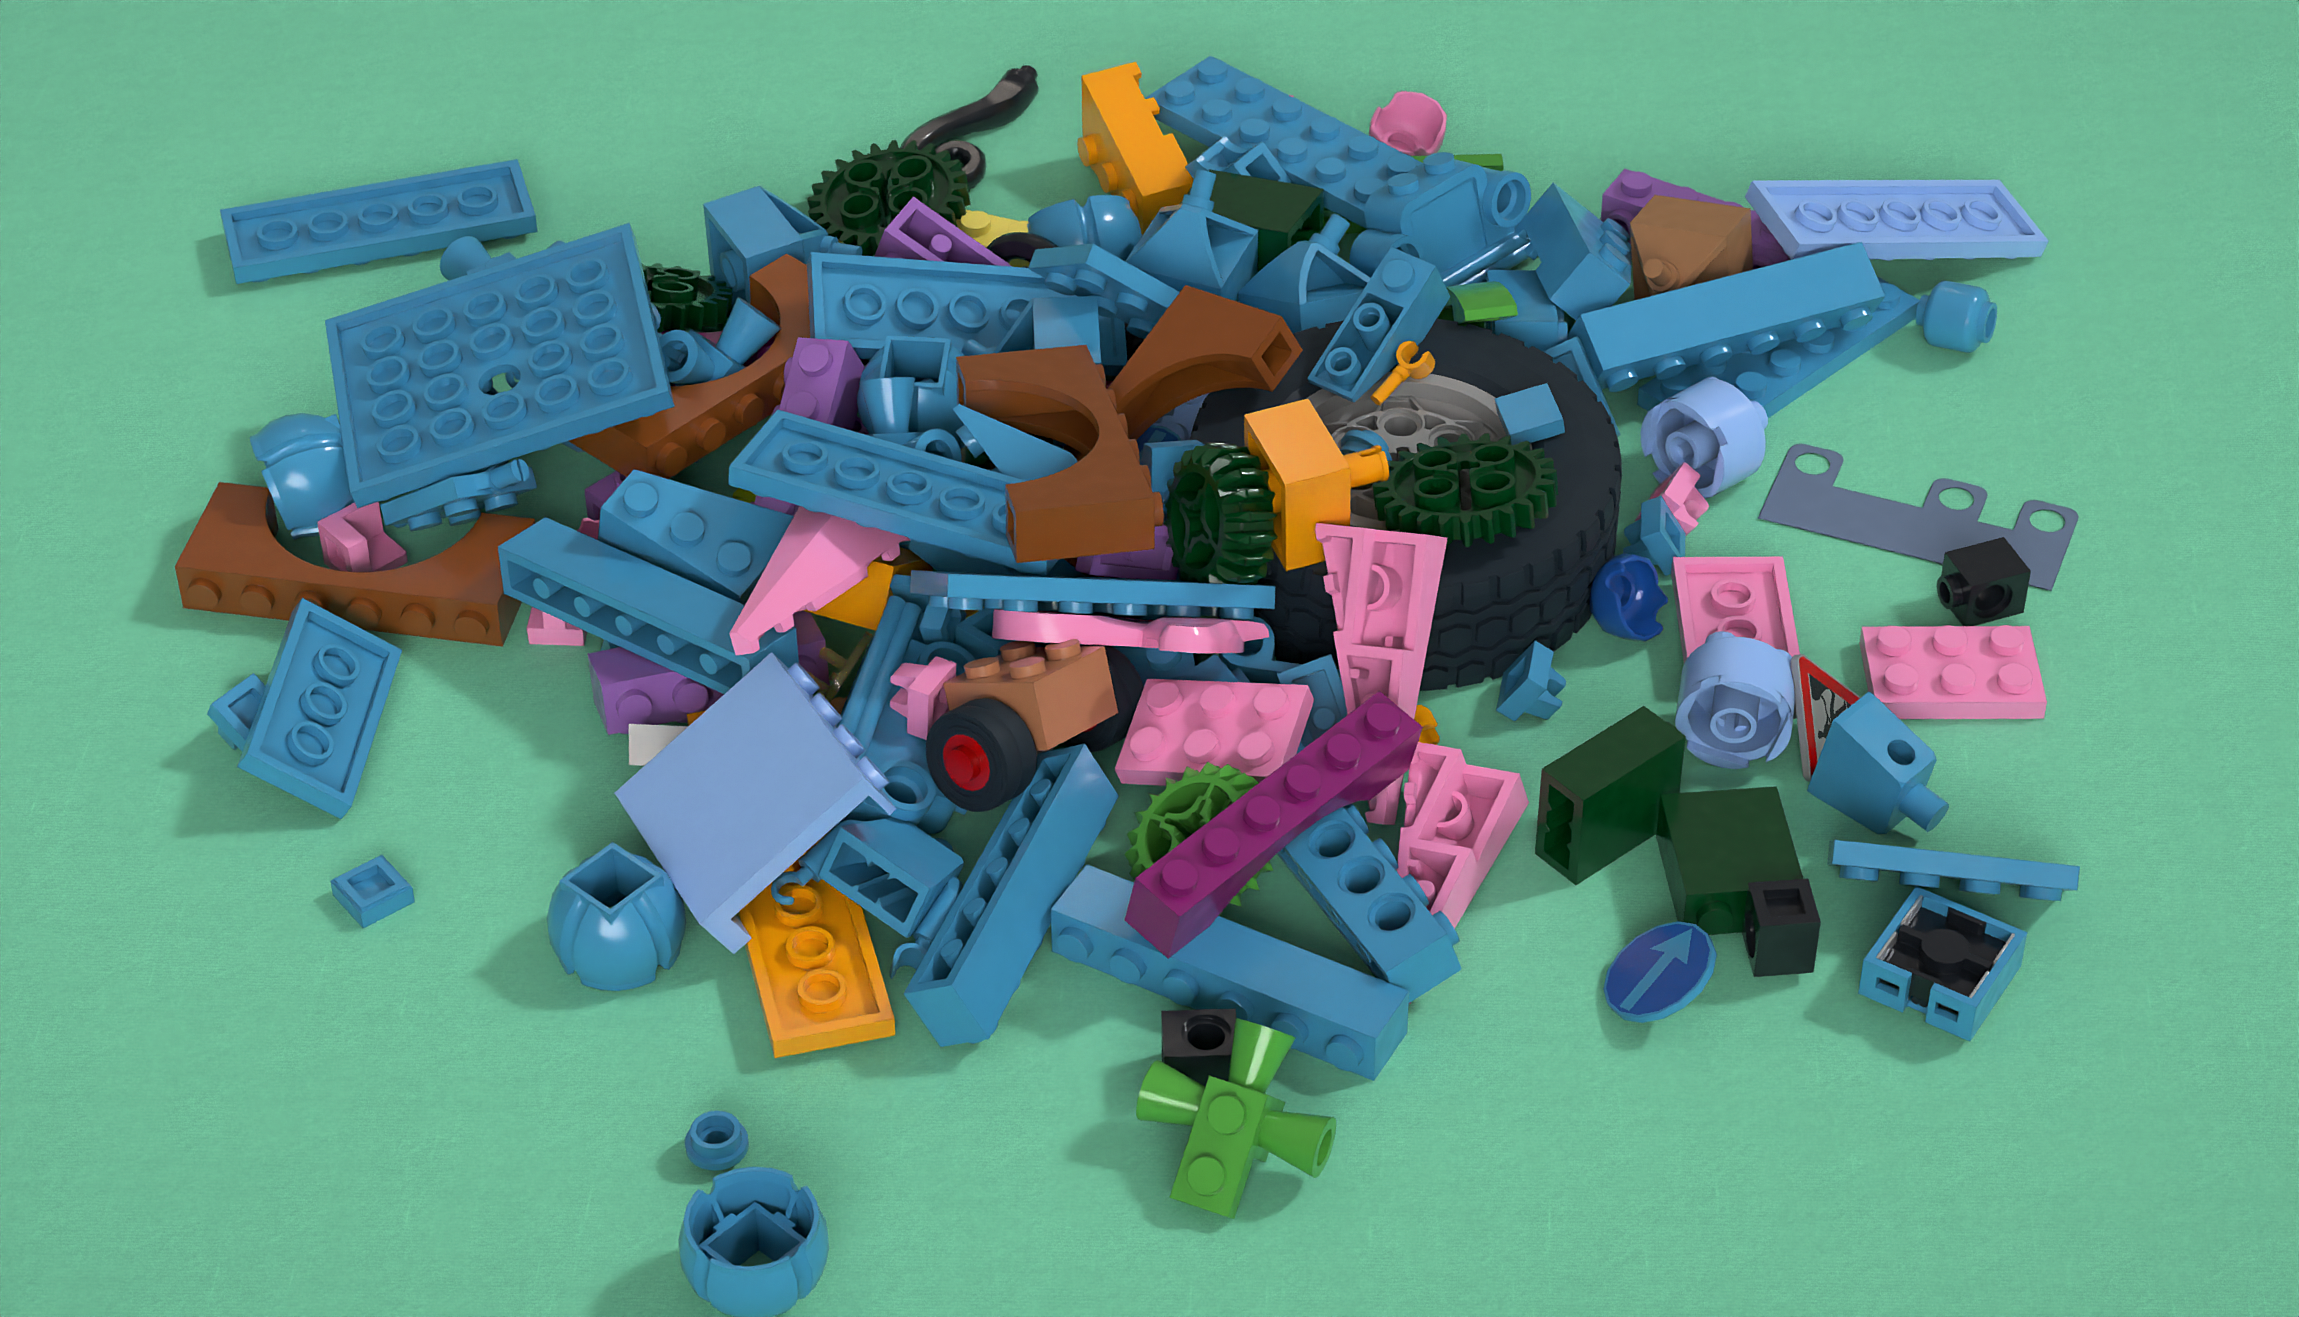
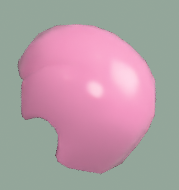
(1410, 124)

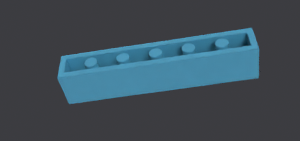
(1729, 316)
(633, 604)
(1010, 896)
(1321, 1003)

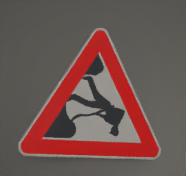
(1817, 703)

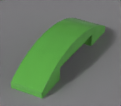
(1478, 304)

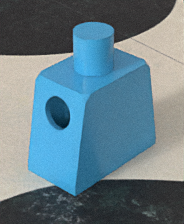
(1877, 770)

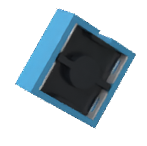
(1942, 962)

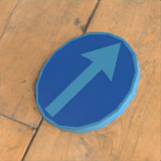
(1660, 972)

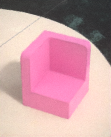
(356, 541)

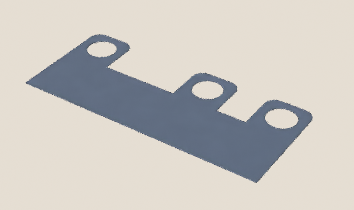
(1923, 533)

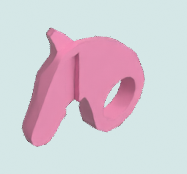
(1165, 633)

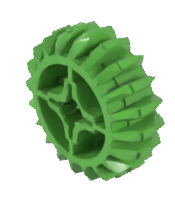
(1182, 811)

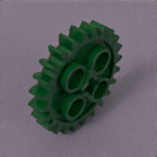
(857, 200)
(687, 298)
(1506, 487)

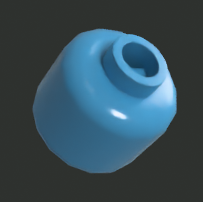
(1957, 316)

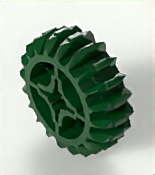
(1220, 516)

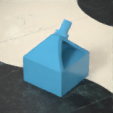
(755, 230)
(1198, 246)
(1308, 281)
(1050, 324)

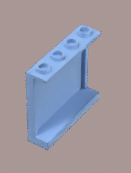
(749, 792)

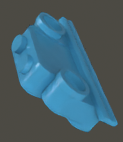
(1449, 217)
(884, 730)

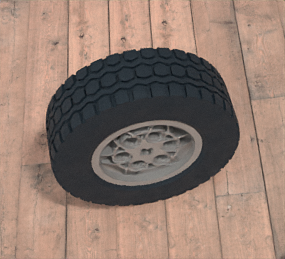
(1488, 595)

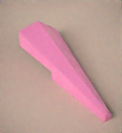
(809, 569)
(1384, 614)
(1455, 825)

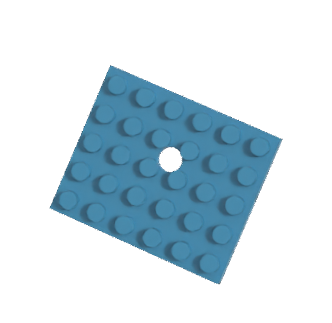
(420, 365)

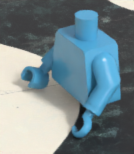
(890, 873)

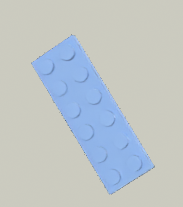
(1897, 218)

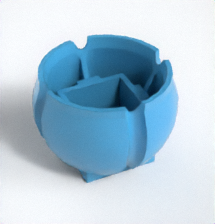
(1101, 221)
(921, 359)
(304, 469)
(620, 944)
(749, 1214)

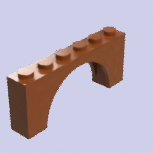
(1199, 349)
(718, 409)
(1098, 502)
(242, 570)

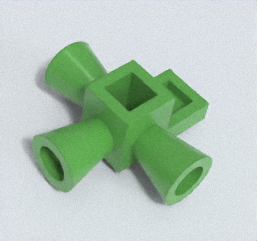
(1234, 1121)

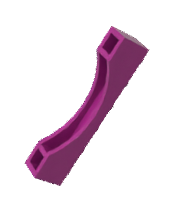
(1206, 871)

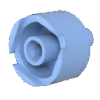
(1711, 431)
(1736, 701)

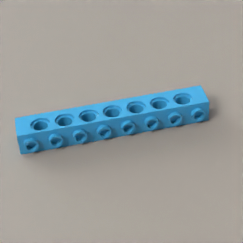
(1361, 890)

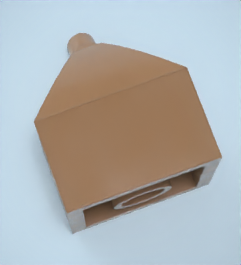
(1687, 244)

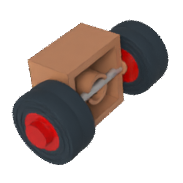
(1025, 704)

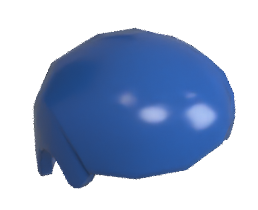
(1627, 598)

